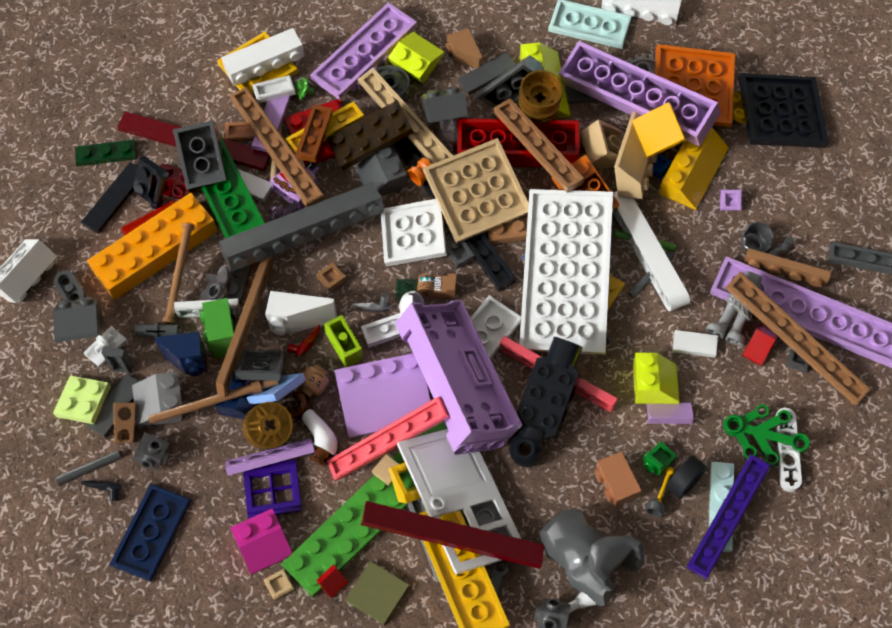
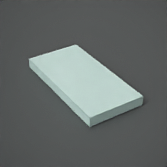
(590, 23)

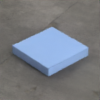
(275, 393)

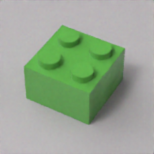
(218, 326)

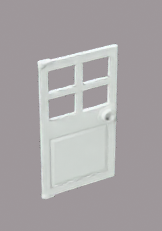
(454, 484)

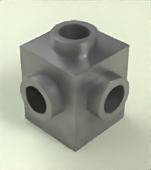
(151, 452)
(552, 614)

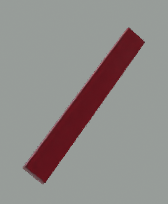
(163, 133)
(452, 534)

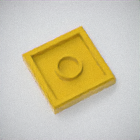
(658, 130)

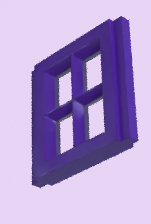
(270, 470)

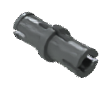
(145, 329)

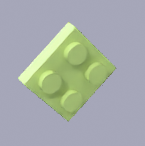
(82, 399)

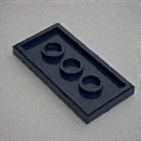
(150, 532)

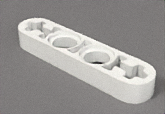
(783, 450)

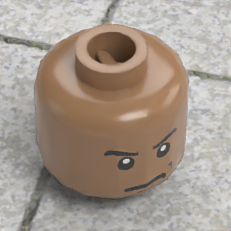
(315, 382)

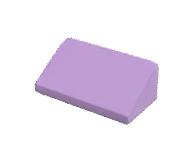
(670, 413)

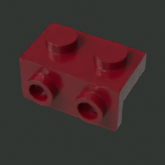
(175, 186)

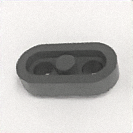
(70, 290)

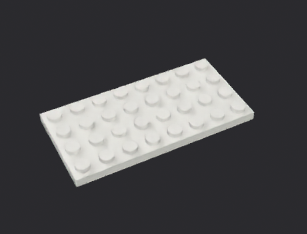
(567, 269)

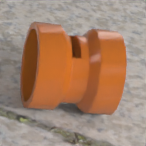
(416, 172)

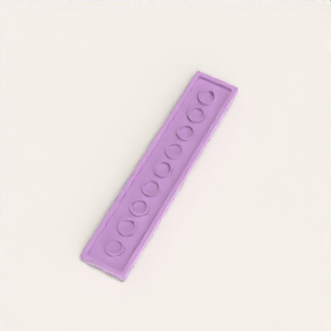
(818, 314)

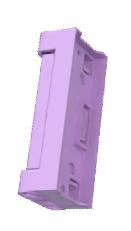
(461, 374)

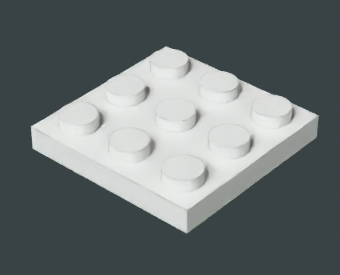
(413, 232)

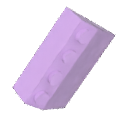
(380, 393)

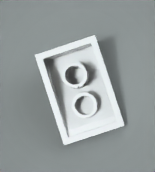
(297, 312)

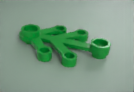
(763, 432)

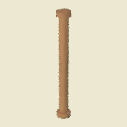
(169, 317)

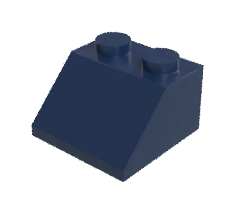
(184, 352)
(238, 406)

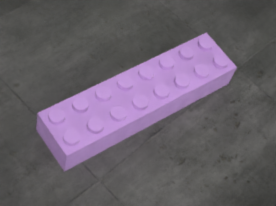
(637, 90)

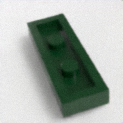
(105, 152)

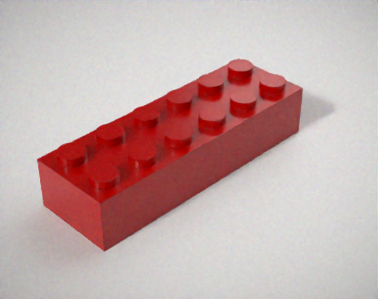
(561, 133)

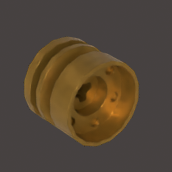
(543, 88)
(254, 425)

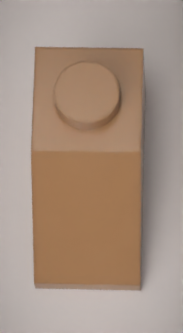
(463, 48)

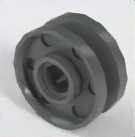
(397, 80)

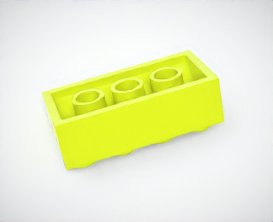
(550, 63)

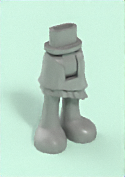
(734, 335)

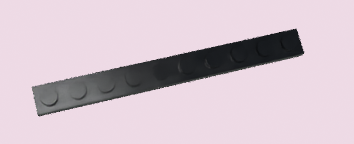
(483, 250)

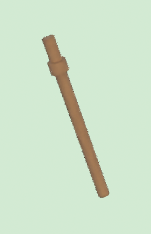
(255, 387)

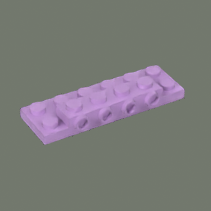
(363, 51)

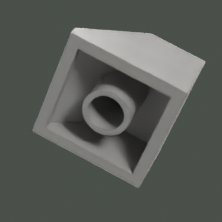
(156, 395)

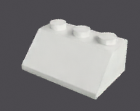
(24, 269)

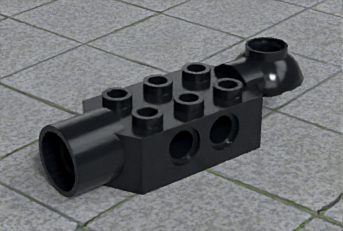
(546, 400)

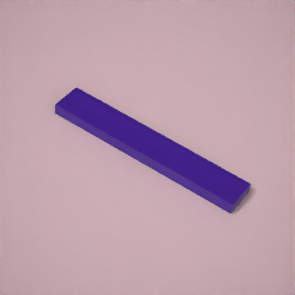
(728, 516)

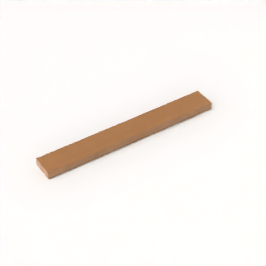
(277, 147)
(243, 327)
(798, 338)

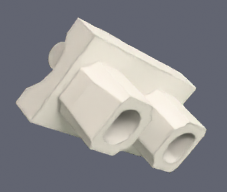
(109, 338)

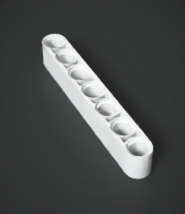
(651, 254)

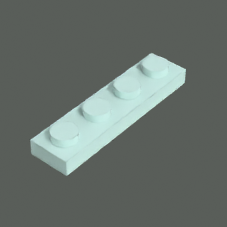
(720, 484)

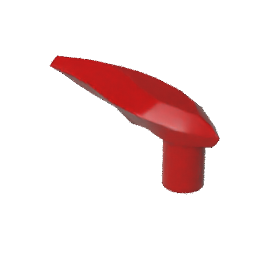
(306, 343)

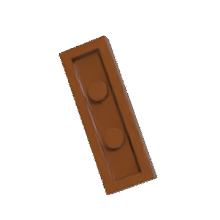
(314, 133)

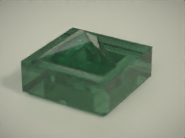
(404, 286)

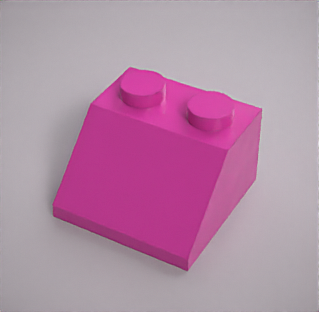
(261, 541)

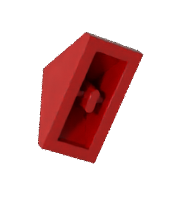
(760, 344)

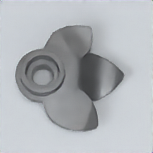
(215, 285)

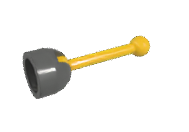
(656, 506)

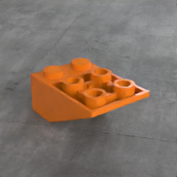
(592, 179)

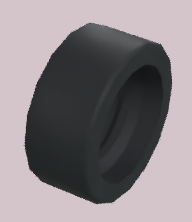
(686, 477)

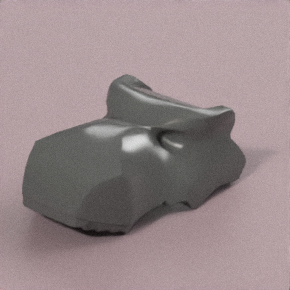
(589, 554)

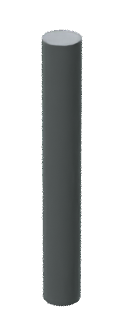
(645, 280)
(88, 467)

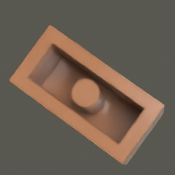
(617, 479)

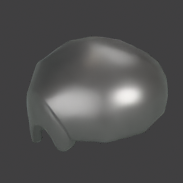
(757, 233)

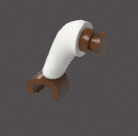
(324, 437)

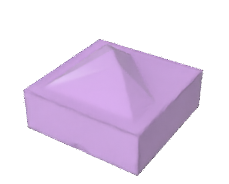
(731, 200)

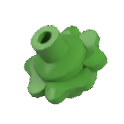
(302, 88)

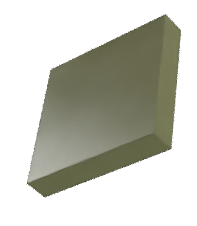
(377, 593)

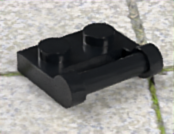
(145, 181)

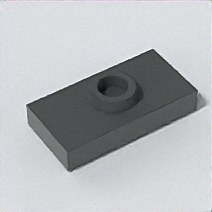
(117, 359)

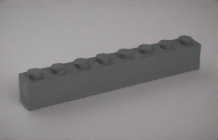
(301, 226)

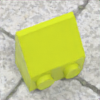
(416, 56)
(655, 379)

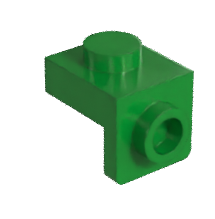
(659, 459)

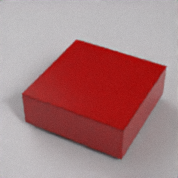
(332, 581)

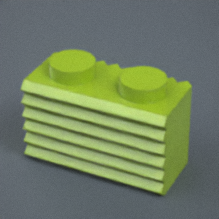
(343, 341)

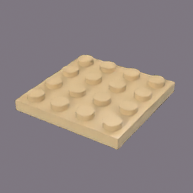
(476, 190)

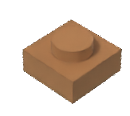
(331, 277)

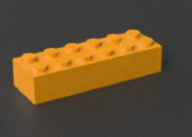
(150, 246)

